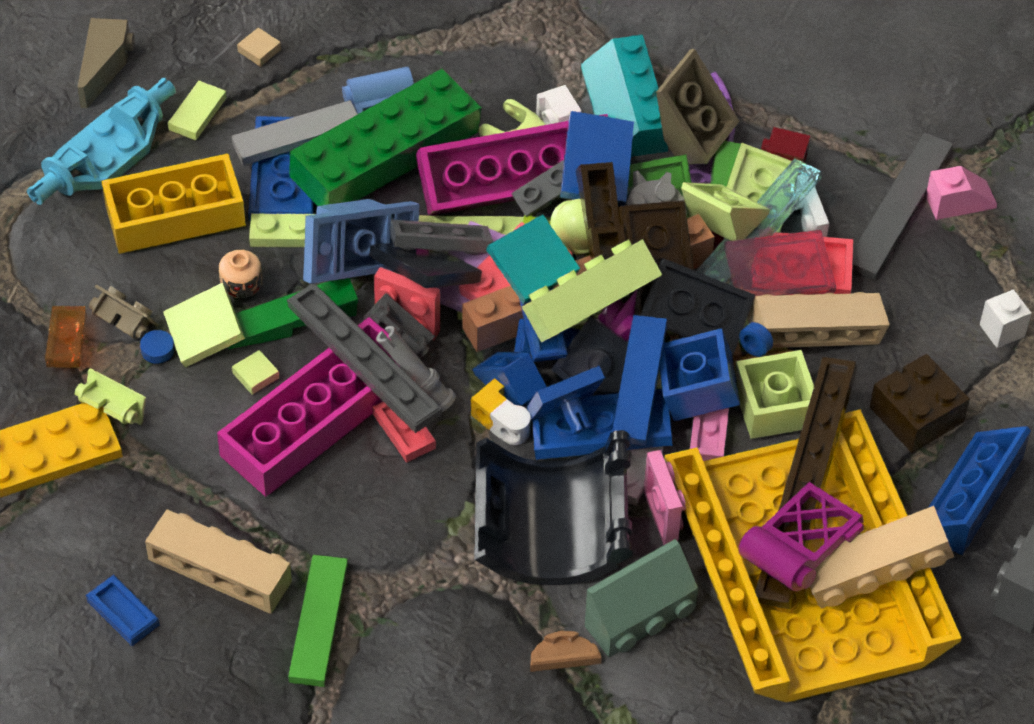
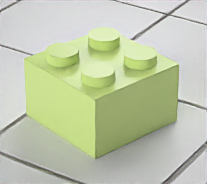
(774, 393)

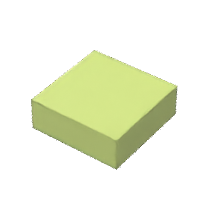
(255, 372)

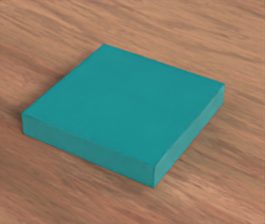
(532, 257)

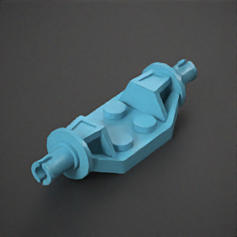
(106, 145)

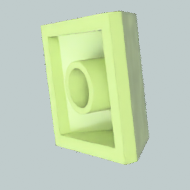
(723, 209)

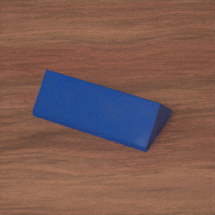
(978, 482)

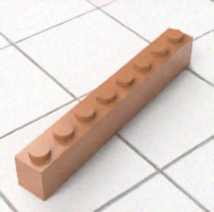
(497, 315)

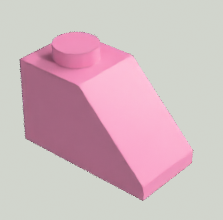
(958, 193)

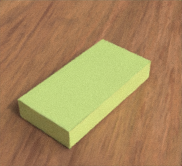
(197, 110)

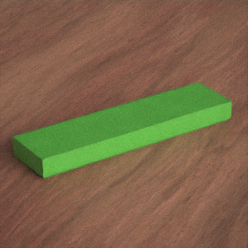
(318, 621)

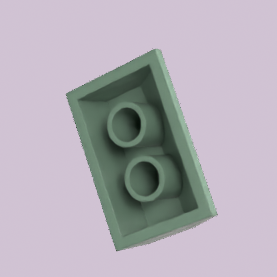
(640, 599)

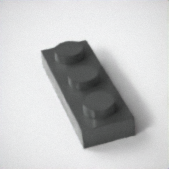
(440, 236)

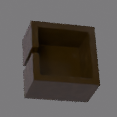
(919, 403)

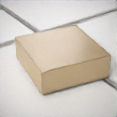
(259, 46)

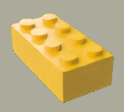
(173, 203)

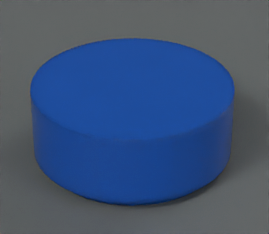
(756, 339)
(157, 346)

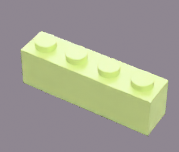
(592, 290)

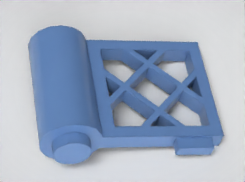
(376, 87)

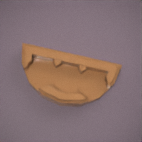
(564, 650)

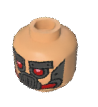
(240, 273)

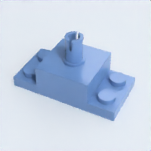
(342, 235)

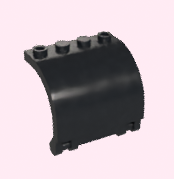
(552, 517)

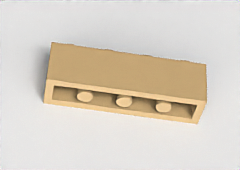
(821, 319)
(881, 557)
(219, 560)

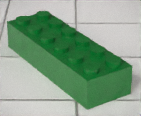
(383, 140)

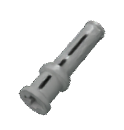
(425, 377)

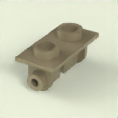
(133, 318)

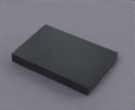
(426, 266)
(697, 303)

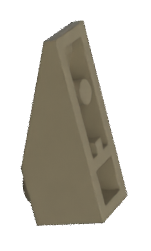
(103, 56)

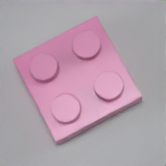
(662, 496)

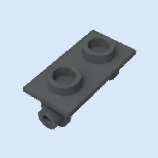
(540, 191)
(390, 313)

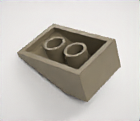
(694, 111)

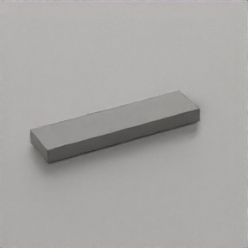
(289, 133)

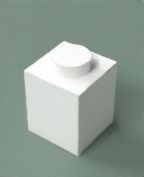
(1005, 318)

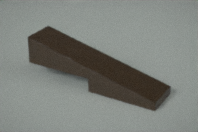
(600, 208)

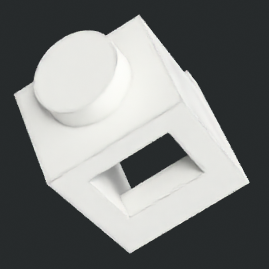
(556, 105)

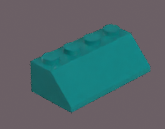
(625, 88)

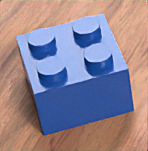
(698, 375)

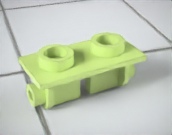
(116, 398)

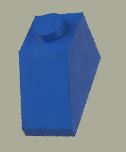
(513, 371)

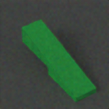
(276, 320)

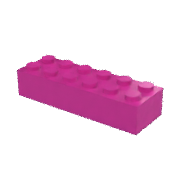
(487, 167)
(298, 419)

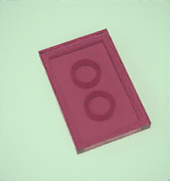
(781, 264)

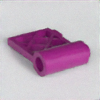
(784, 557)

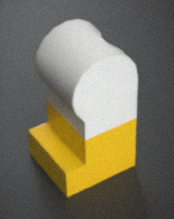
(500, 415)

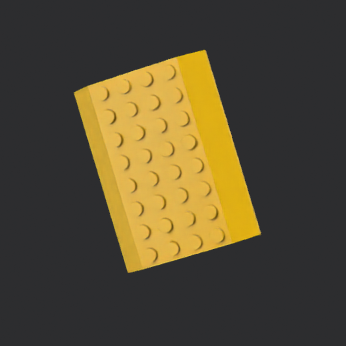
(807, 647)

